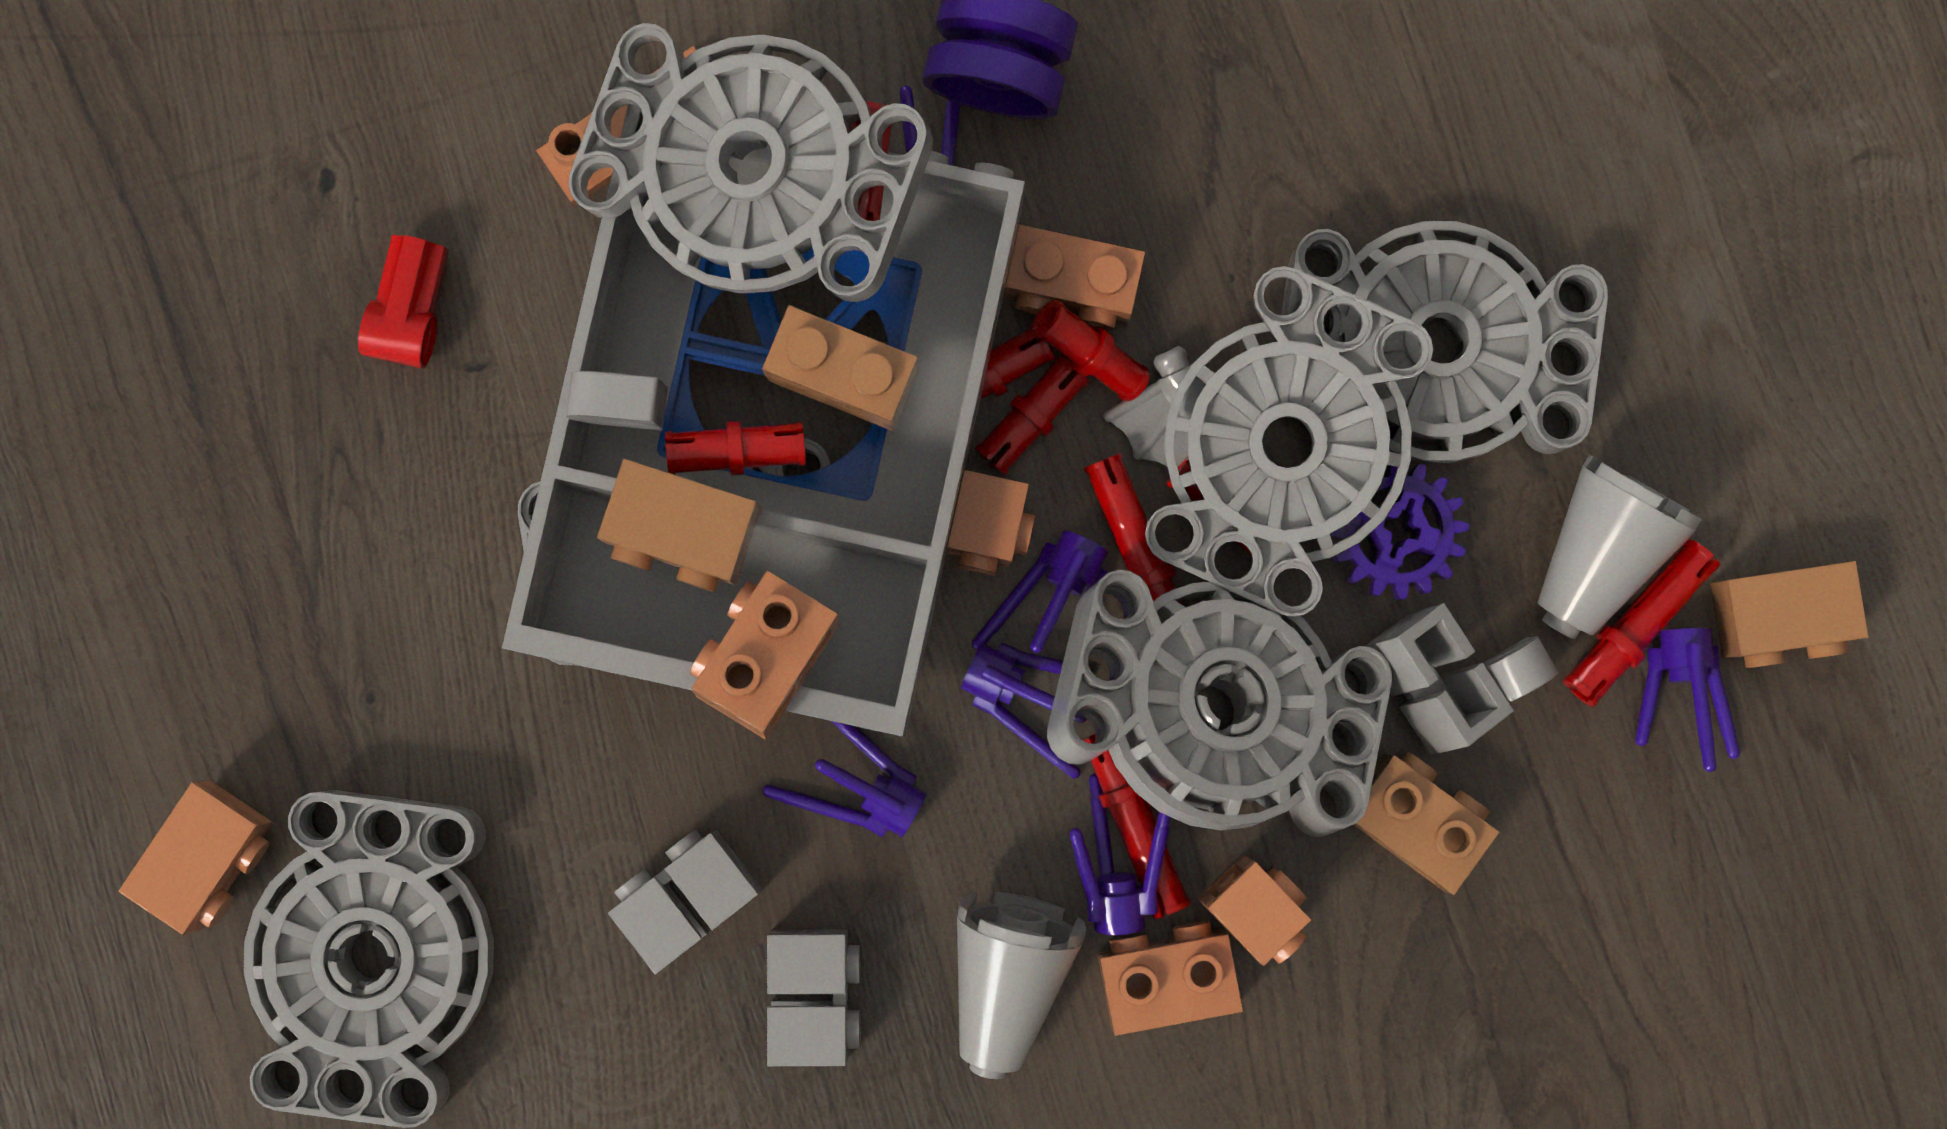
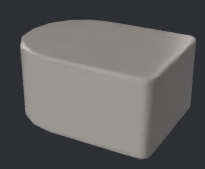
(617, 399)
(1521, 668)

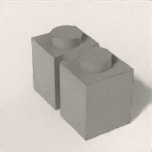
(1443, 709)
(657, 917)
(811, 1029)

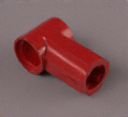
(402, 318)

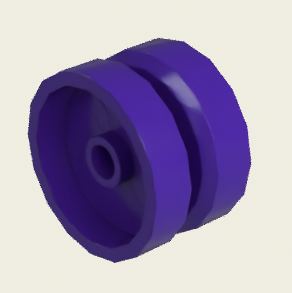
(1001, 56)

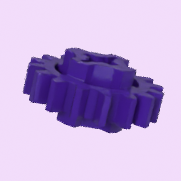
(1423, 538)

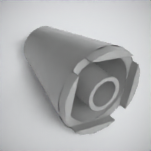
(1609, 547)
(1009, 976)

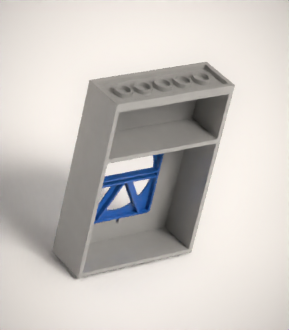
(851, 535)

